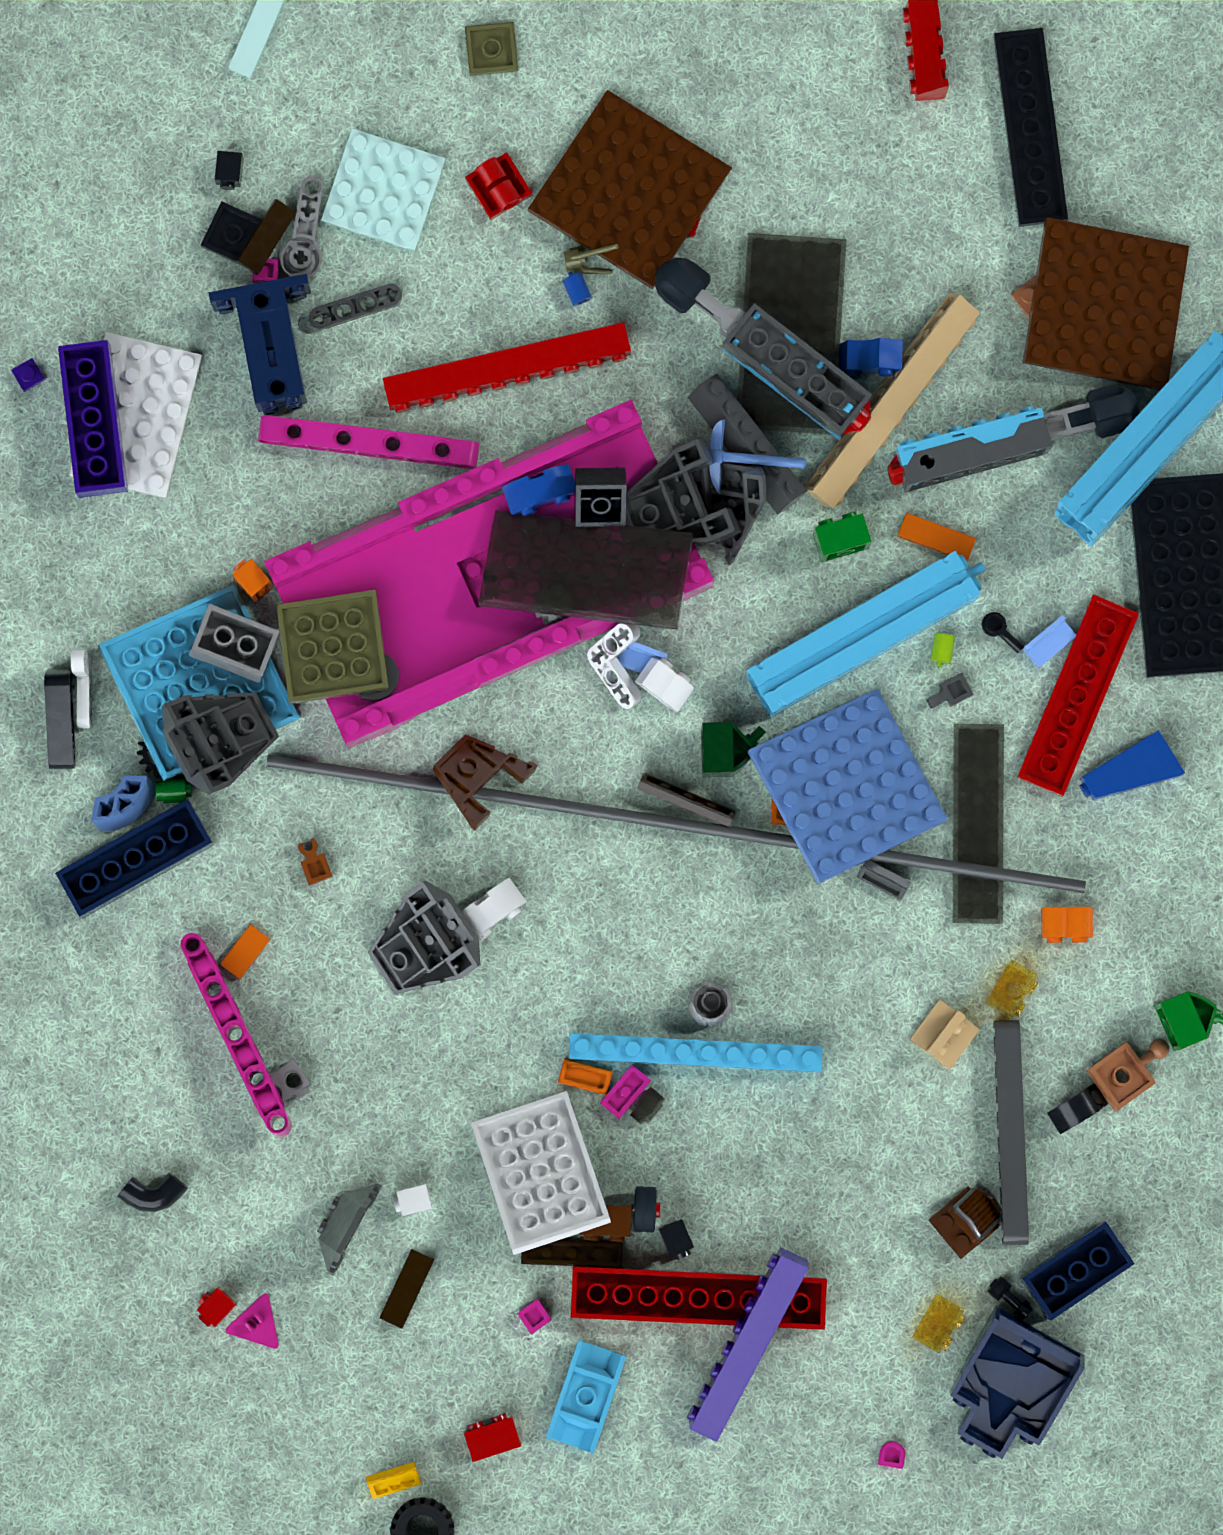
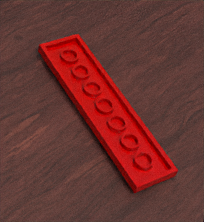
(1077, 695)

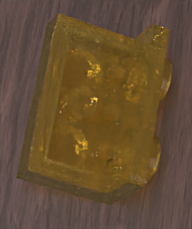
(938, 1324)

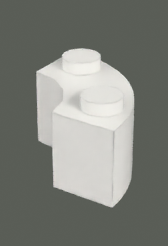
(496, 905)

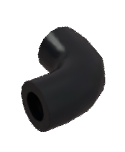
(153, 1198)

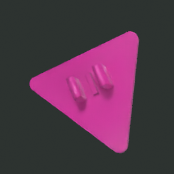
(256, 1324)

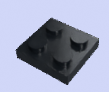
(229, 232)

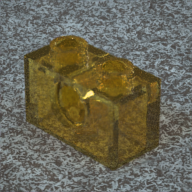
(1001, 1001)

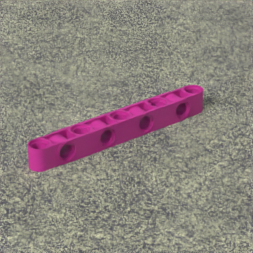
(368, 442)
(244, 1050)

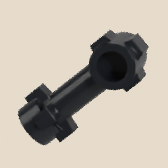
(1000, 1289)

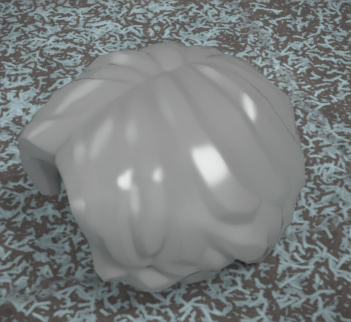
(710, 1003)

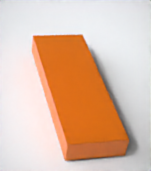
(935, 536)

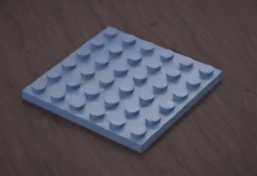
(847, 786)

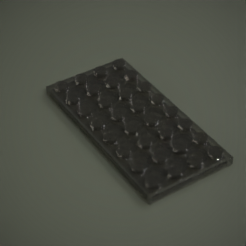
(802, 289)
(586, 571)

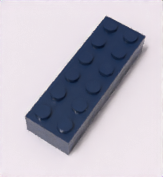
(134, 859)

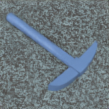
(720, 456)

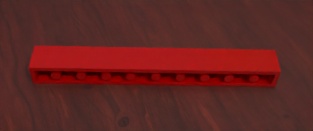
(507, 366)

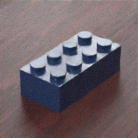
(1077, 1270)

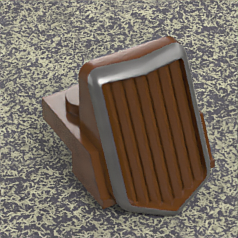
(967, 1220)

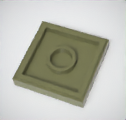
(491, 48)

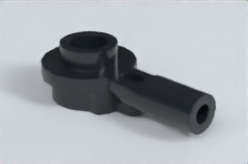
(995, 625)

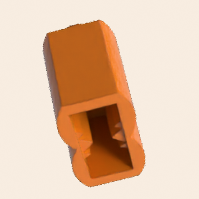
(1066, 923)

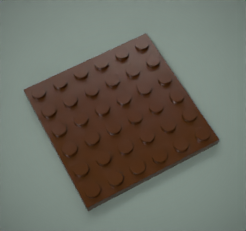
(629, 187)
(1105, 304)

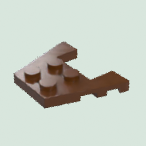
(469, 768)

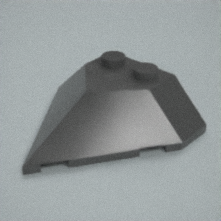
(741, 490)

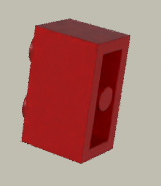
(492, 1438)

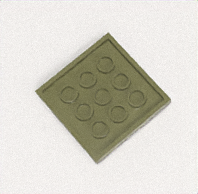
(332, 646)

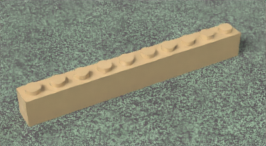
(892, 400)

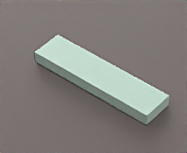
(255, 36)

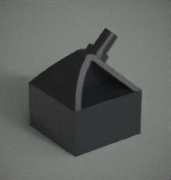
(600, 497)

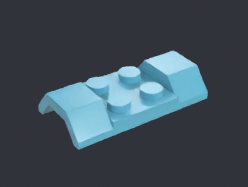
(586, 1396)

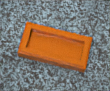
(245, 951)
(585, 1076)

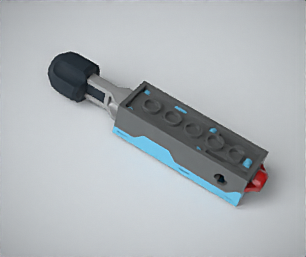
(771, 352)
(1008, 438)

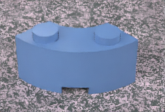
(123, 804)

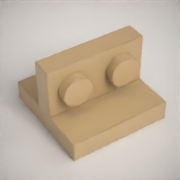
(944, 1034)

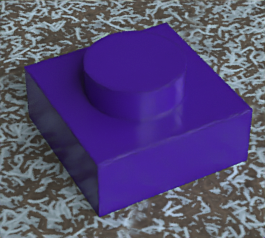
(28, 375)

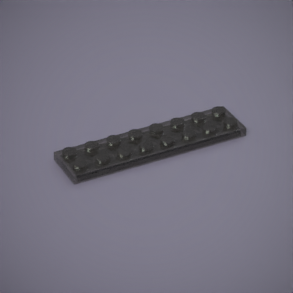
(978, 820)

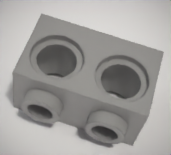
(280, 1079)

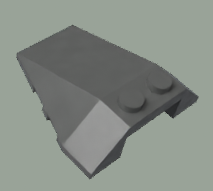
(216, 736)
(425, 941)
(343, 1223)

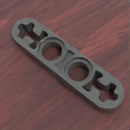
(356, 309)

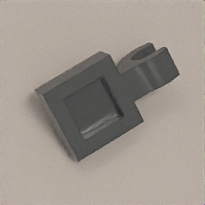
(953, 691)

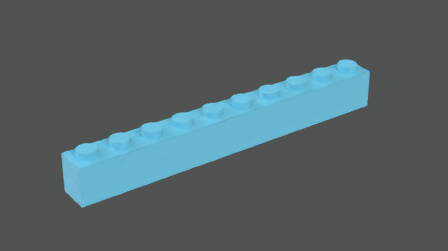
(695, 1052)

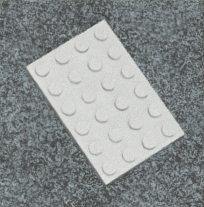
(153, 406)
(540, 1172)

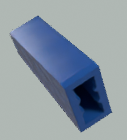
(1137, 767)

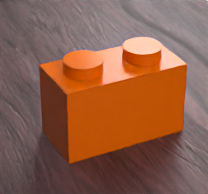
(252, 580)

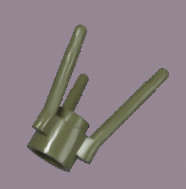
(576, 259)

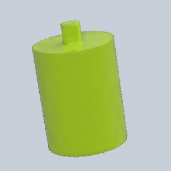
(942, 648)

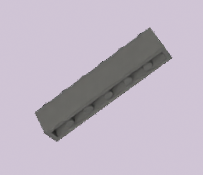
(742, 435)

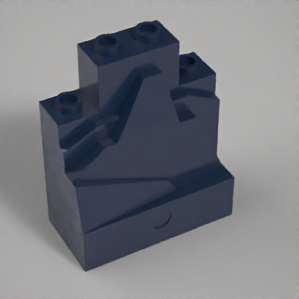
(1013, 1384)

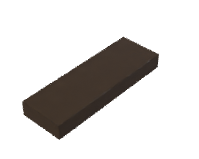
(266, 236)
(406, 1288)

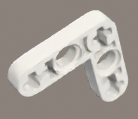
(609, 661)
(82, 668)

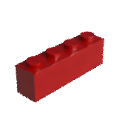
(926, 50)

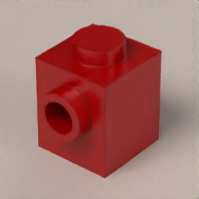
(215, 1307)

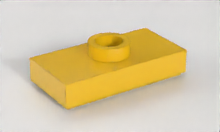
(393, 1480)

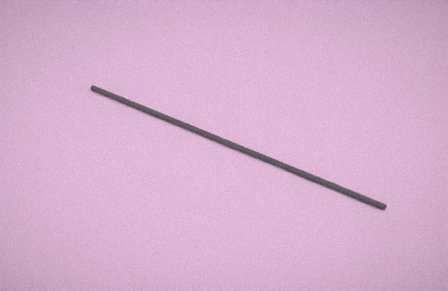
(667, 822)

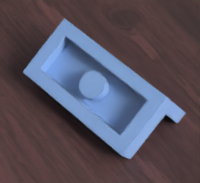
(1049, 642)
(637, 657)

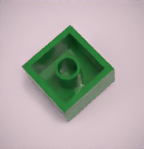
(841, 536)

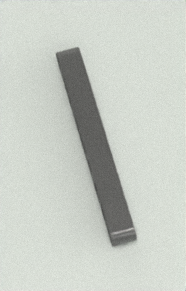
(1011, 1132)

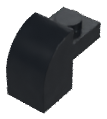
(1077, 1108)

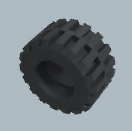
(422, 1506)

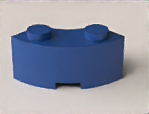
(869, 357)
(536, 491)

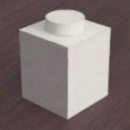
(412, 1200)

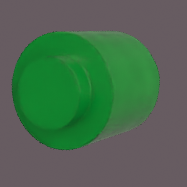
(173, 790)

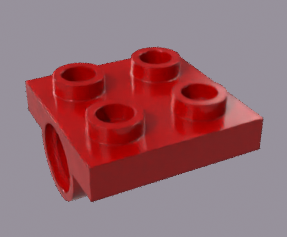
(498, 185)

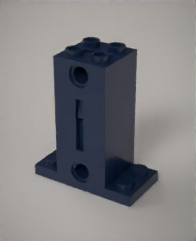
(268, 338)

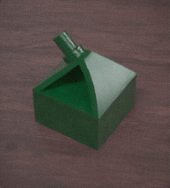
(726, 748)

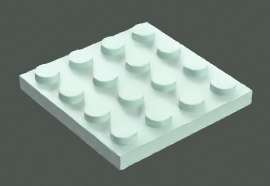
(383, 190)

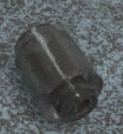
(646, 1105)

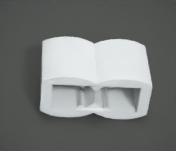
(665, 684)

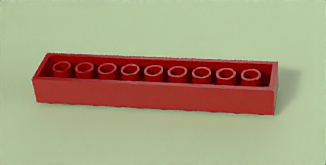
(684, 1297)

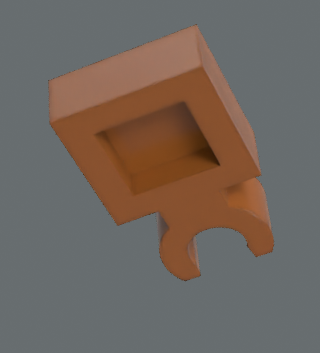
(315, 866)

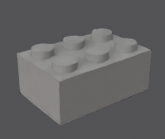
(234, 643)

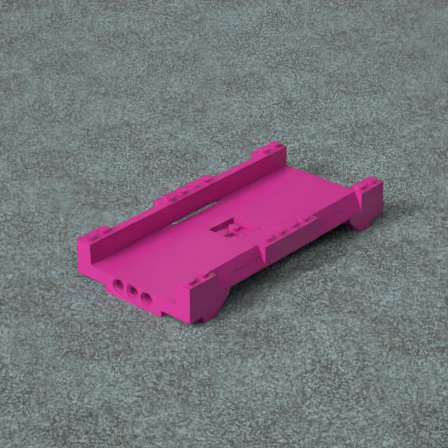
(434, 577)

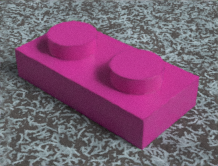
(625, 1091)

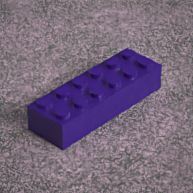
(92, 419)

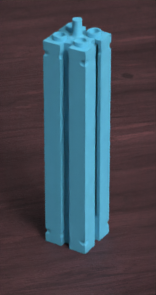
(1146, 444)
(865, 633)

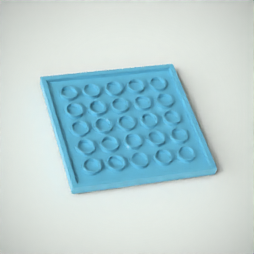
(155, 668)

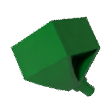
(1187, 1019)

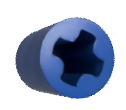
(577, 288)

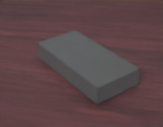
(883, 879)

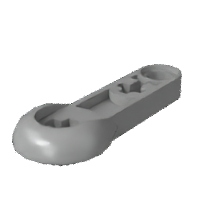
(304, 234)

